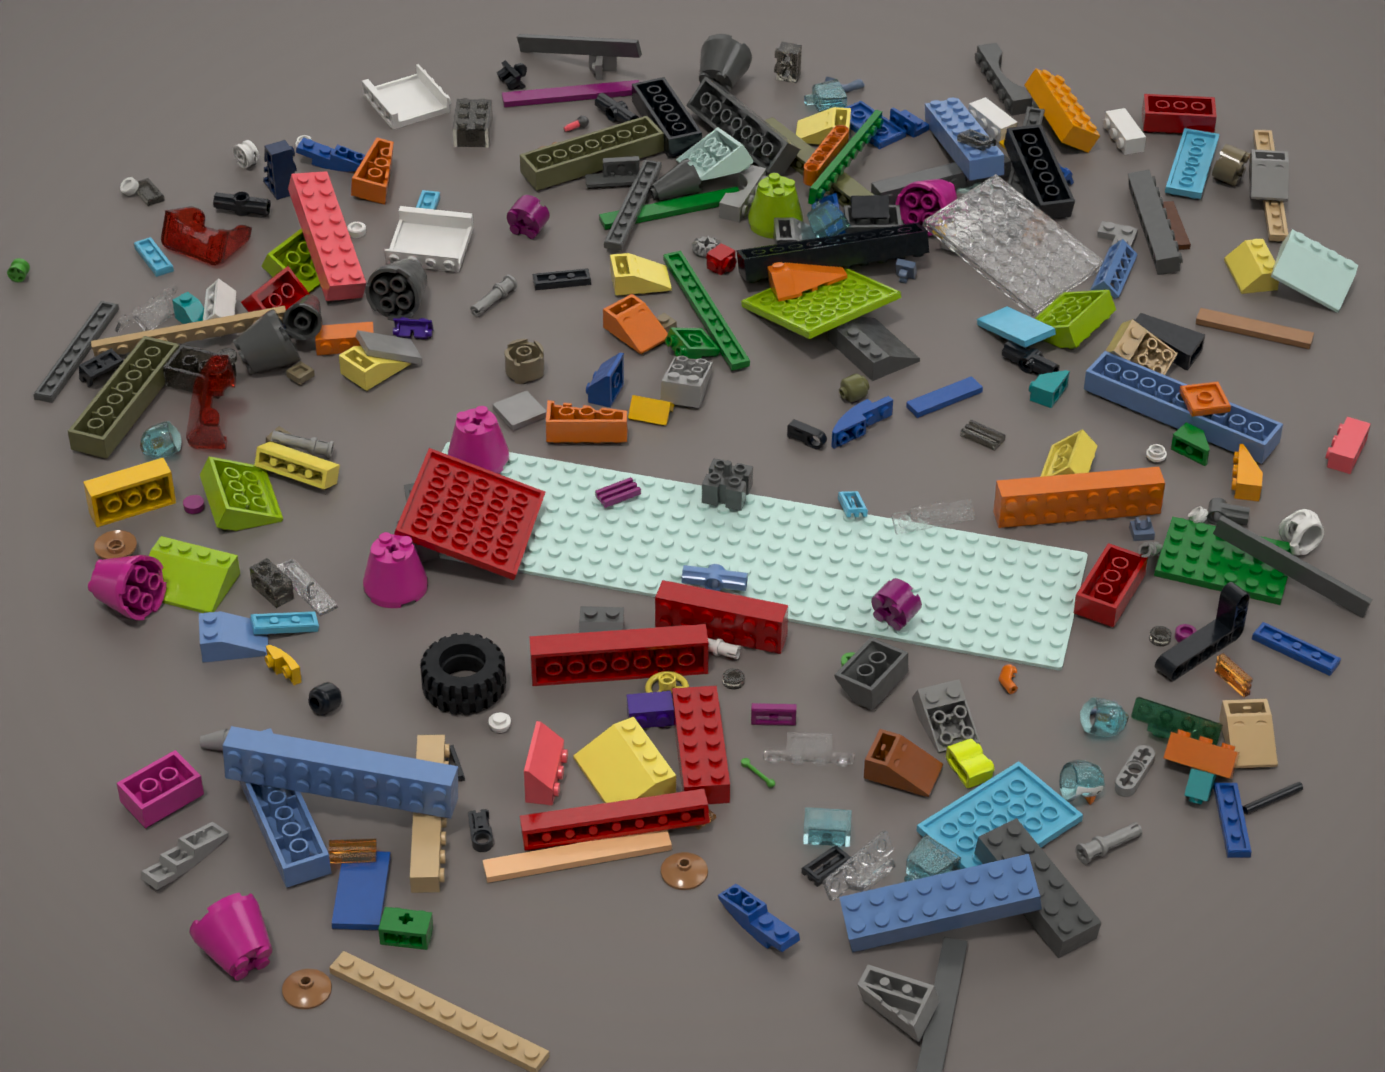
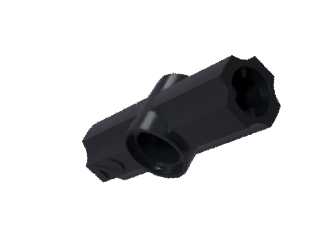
(613, 109)
(241, 203)
(1029, 360)

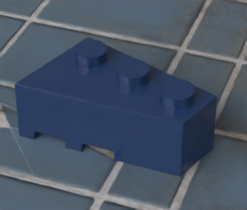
(279, 168)

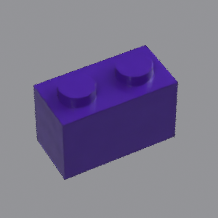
(651, 709)

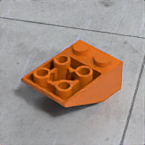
(634, 324)

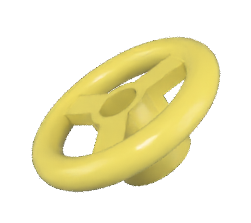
(666, 681)

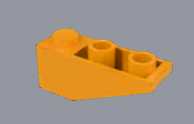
(1248, 476)

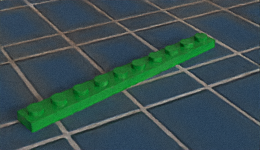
(845, 157)
(706, 310)

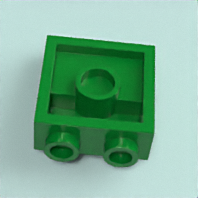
(691, 343)

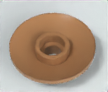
(115, 544)
(684, 871)
(306, 988)

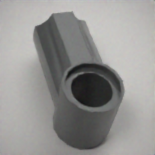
(1219, 507)

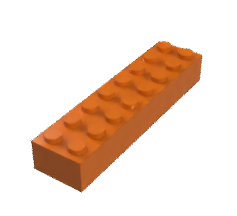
(1078, 497)

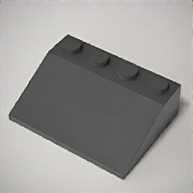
(871, 347)

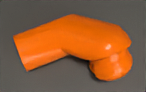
(1006, 676)

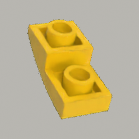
(283, 663)

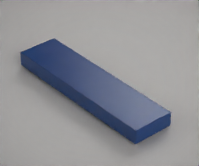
(944, 397)
(1296, 648)
(1232, 820)

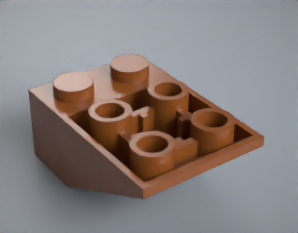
(901, 764)

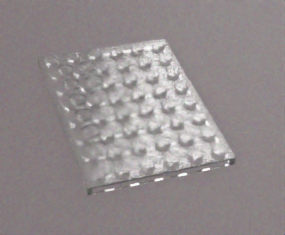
(1013, 244)

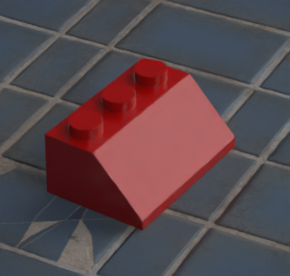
(279, 291)

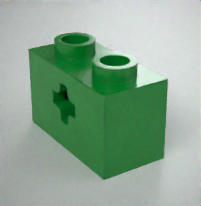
(406, 928)

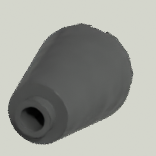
(677, 182)
(303, 318)

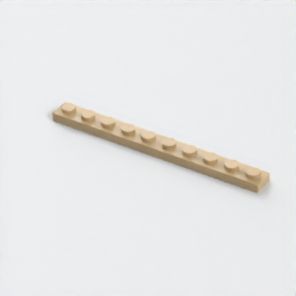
(1273, 209)
(185, 332)
(439, 1012)

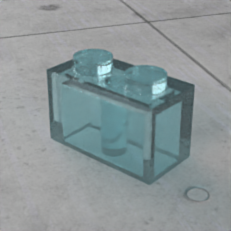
(827, 827)

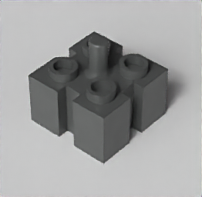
(727, 484)

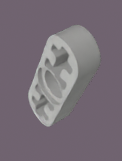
(1134, 778)

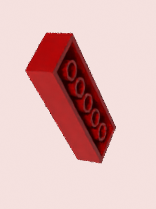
(726, 615)
(701, 742)

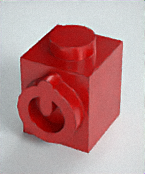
(721, 259)

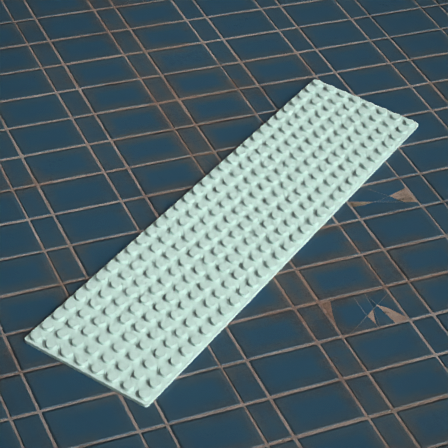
(974, 588)

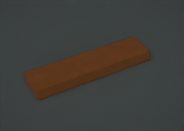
(1177, 226)

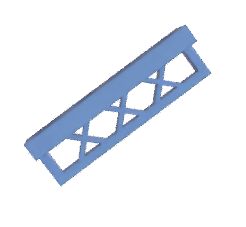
(1112, 264)

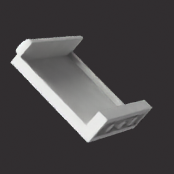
(407, 99)
(431, 237)

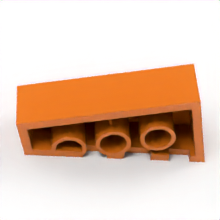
(585, 424)

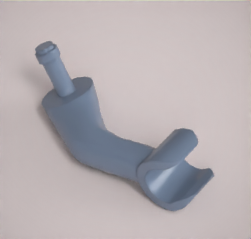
(855, 85)

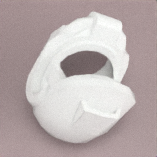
(1301, 528)

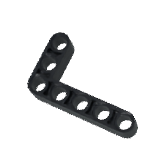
(1210, 638)

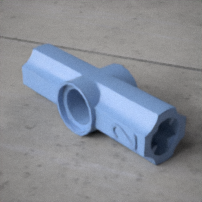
(714, 577)

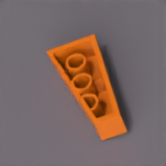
(373, 173)

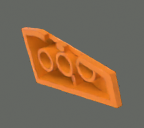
(792, 279)

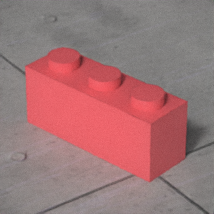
(1347, 445)

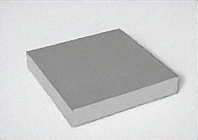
(519, 410)

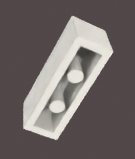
(991, 118)
(1124, 131)
(219, 301)

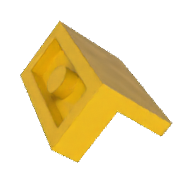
(650, 410)

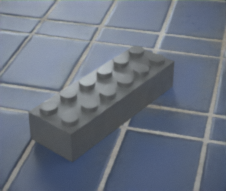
(1065, 917)

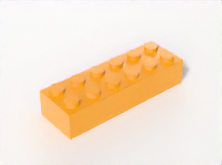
(1062, 110)

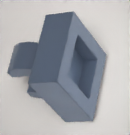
(905, 270)
(1142, 529)

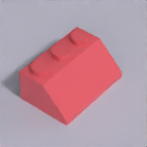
(544, 766)

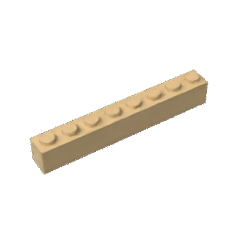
(427, 829)

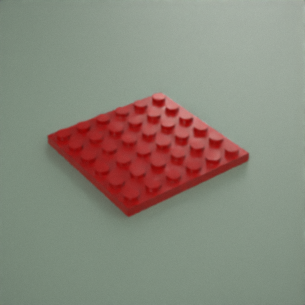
(470, 513)

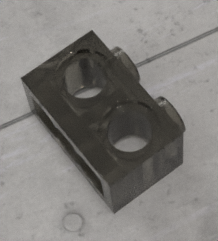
(788, 67)
(271, 583)

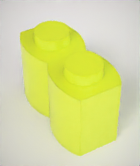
(969, 763)

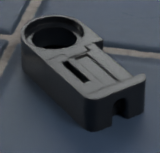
(805, 434)
(480, 828)

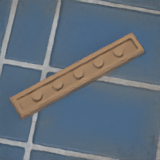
(1254, 328)

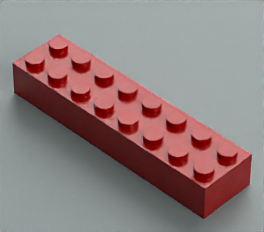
(618, 654)

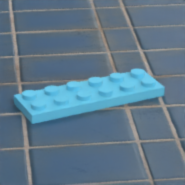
(1192, 163)

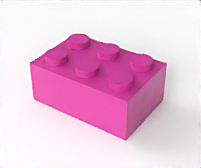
(160, 788)

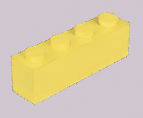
(297, 465)

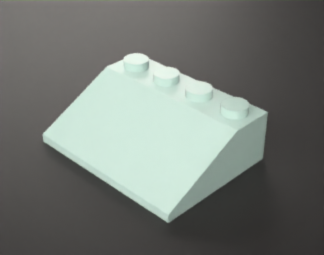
(717, 156)
(1314, 270)

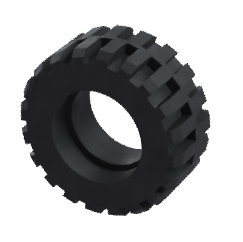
(468, 692)

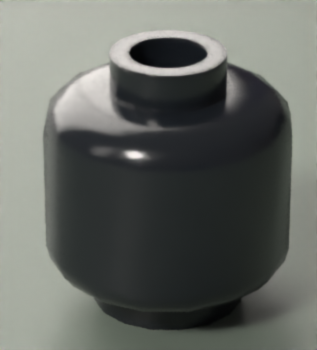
(325, 698)

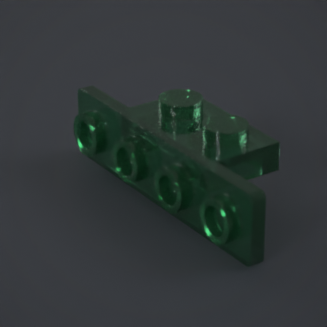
(1165, 719)

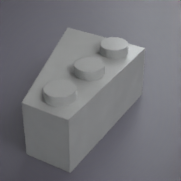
(899, 999)

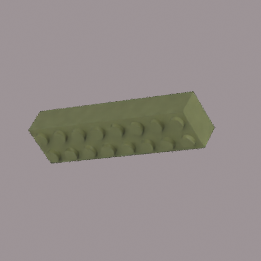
(585, 153)
(122, 399)

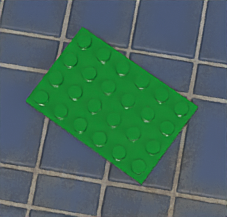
(1204, 560)

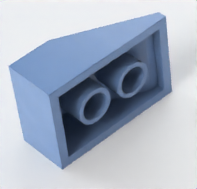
(229, 637)

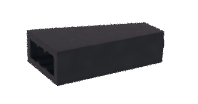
(1180, 339)

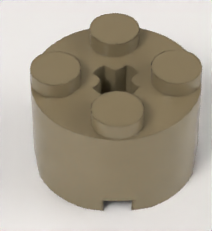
(1230, 164)
(524, 360)

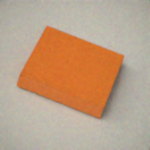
(1205, 399)

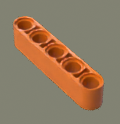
(825, 154)

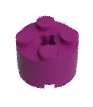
(527, 216)
(895, 603)

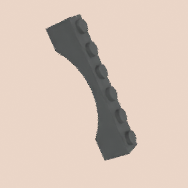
(1014, 97)

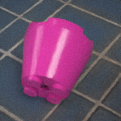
(924, 199)
(479, 440)
(394, 572)
(129, 585)
(234, 935)

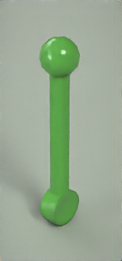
(745, 762)

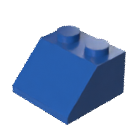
(607, 382)

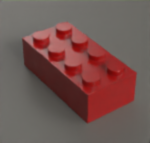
(1178, 112)
(1110, 585)

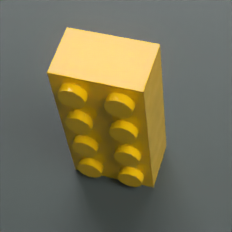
(129, 492)

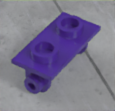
(422, 327)

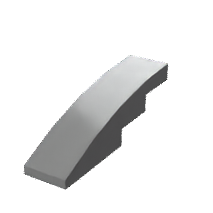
(188, 853)

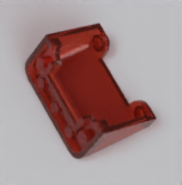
(186, 234)
(203, 420)

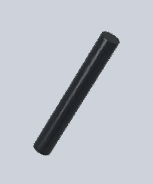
(1273, 797)

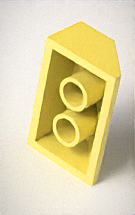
(1252, 267)
(1070, 455)

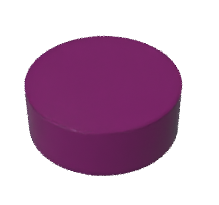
(193, 504)
(1184, 631)

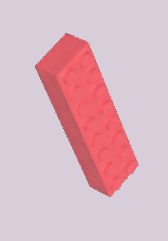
(326, 236)

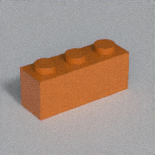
(339, 337)
(1201, 754)

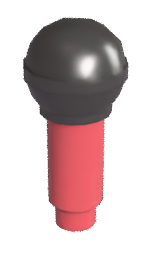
(582, 121)

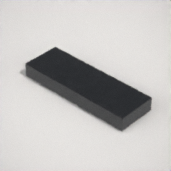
(561, 279)

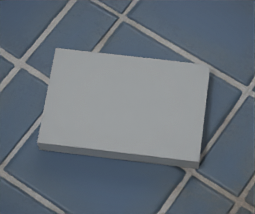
(388, 347)

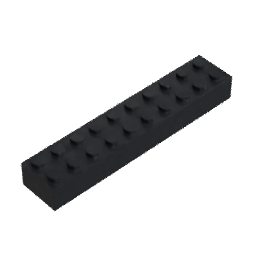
(837, 250)

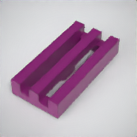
(617, 492)
(773, 714)

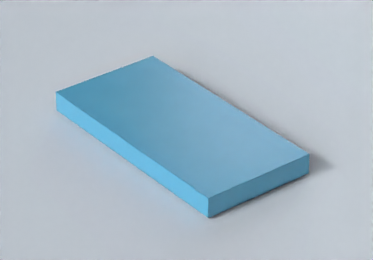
(1016, 326)

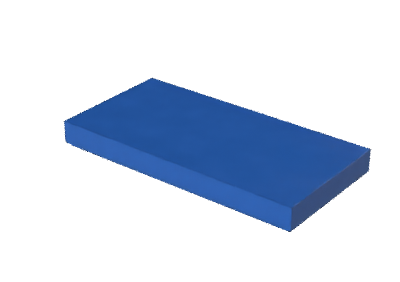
(885, 136)
(361, 894)

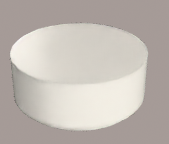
(129, 186)
(356, 229)

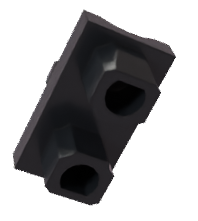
(512, 75)

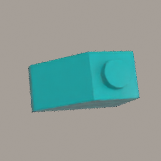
(188, 308)
(1048, 387)
(1199, 785)

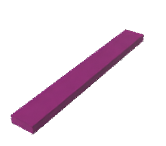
(567, 93)

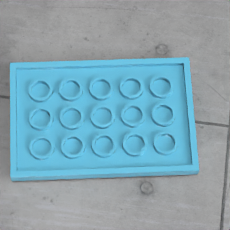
(996, 802)

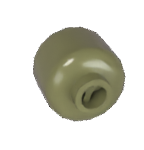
(854, 387)

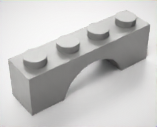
(736, 205)

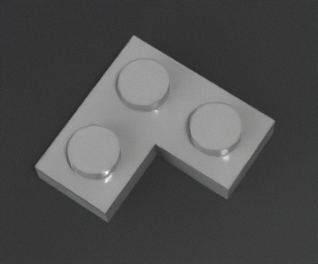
(1117, 232)

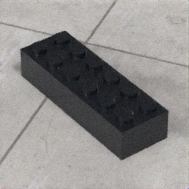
(661, 104)
(1039, 170)

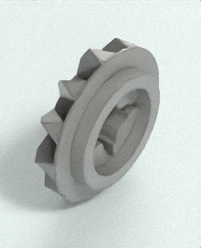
(699, 248)

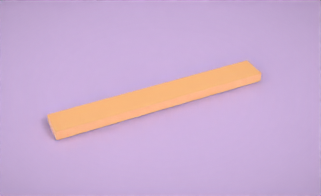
(575, 855)

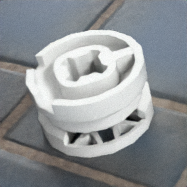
(245, 154)

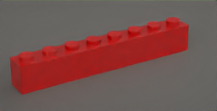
(614, 819)

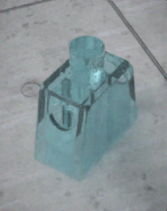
(826, 96)
(827, 219)
(930, 859)

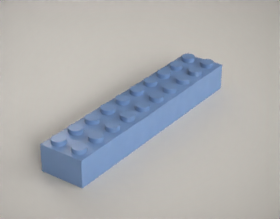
(1160, 399)
(341, 772)

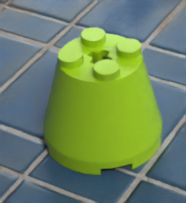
(773, 199)

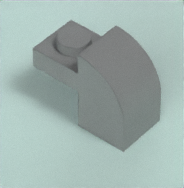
(602, 63)

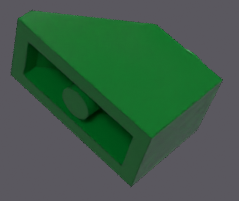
(1191, 443)

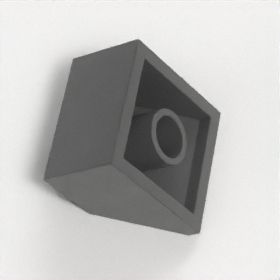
(601, 619)

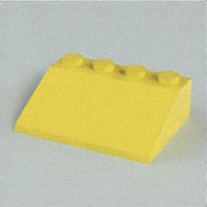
(625, 764)

